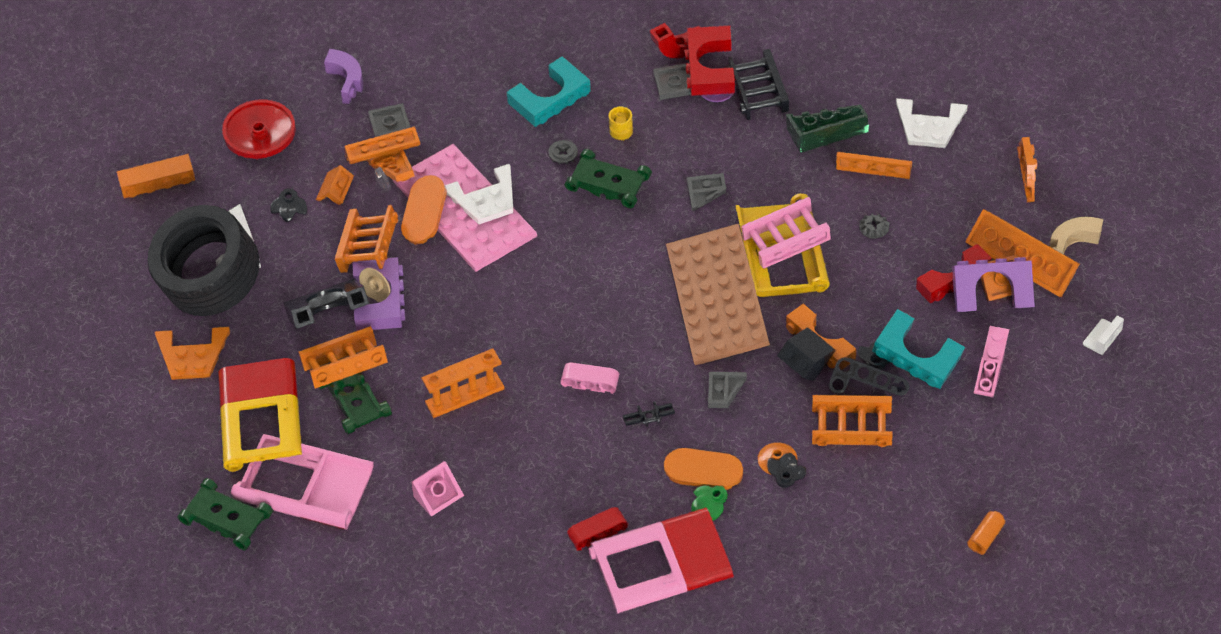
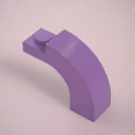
(347, 66)

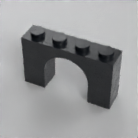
(348, 293)

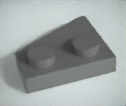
(724, 388)

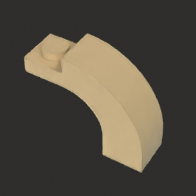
(1076, 230)

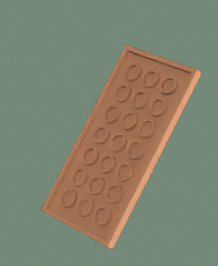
(717, 294)

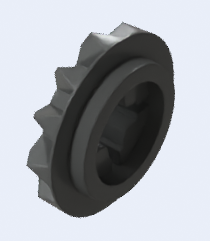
(563, 145)
(869, 231)

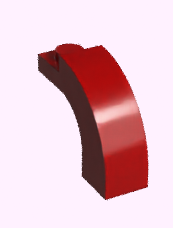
(668, 44)

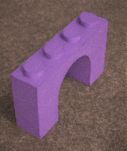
(1018, 273)
(388, 312)

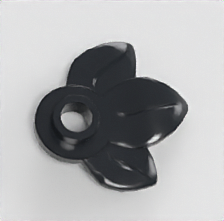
(290, 206)
(869, 357)
(786, 468)

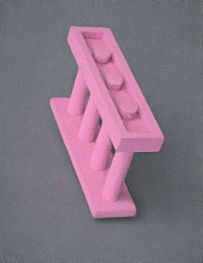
(792, 246)

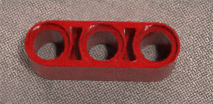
(597, 527)

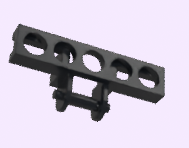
(656, 415)

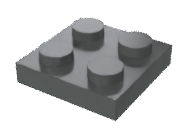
(672, 81)
(388, 119)

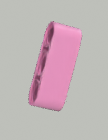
(590, 377)

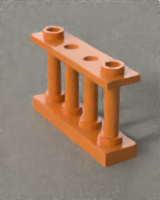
(352, 232)
(338, 348)
(466, 393)
(852, 404)

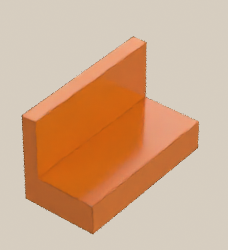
(335, 185)

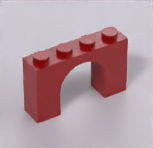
(703, 79)

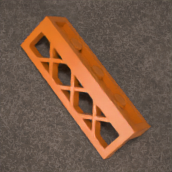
(382, 145)
(873, 165)

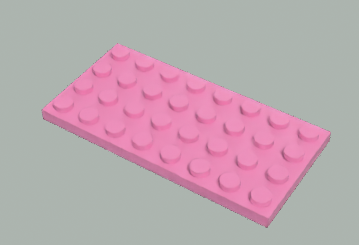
(473, 241)

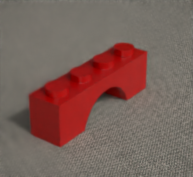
(936, 285)

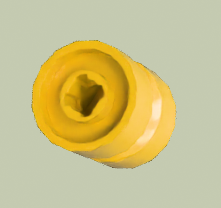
(620, 123)

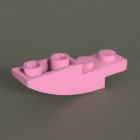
(991, 361)

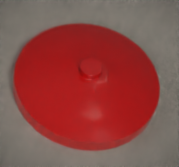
(259, 129)

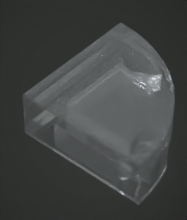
(382, 179)

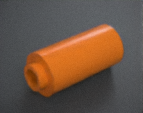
(986, 532)

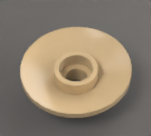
(374, 284)

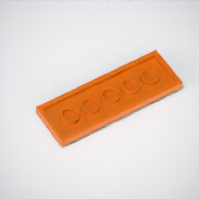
(1002, 240)

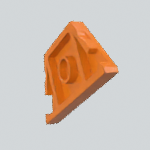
(1028, 167)

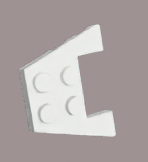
(929, 130)
(487, 202)

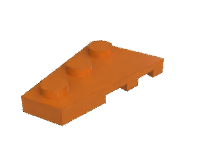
(394, 165)

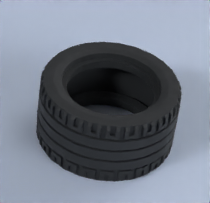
(181, 237)

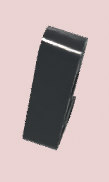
(870, 379)

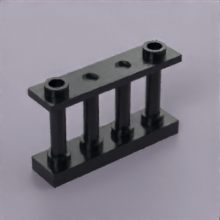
(771, 74)

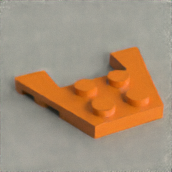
(191, 360)

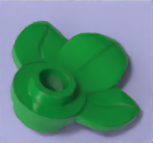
(706, 499)

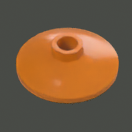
(770, 451)

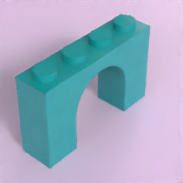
(539, 109)
(931, 370)

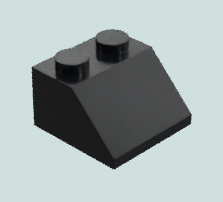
(806, 353)

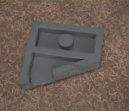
(705, 189)

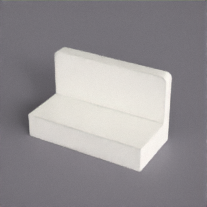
(1104, 335)

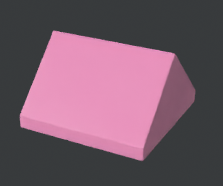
(436, 489)

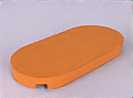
(424, 209)
(703, 468)

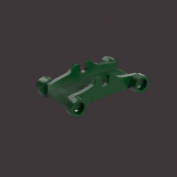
(624, 190)
(363, 414)
(239, 529)

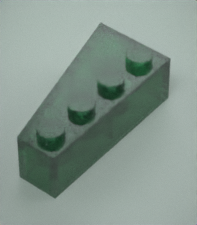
(826, 127)

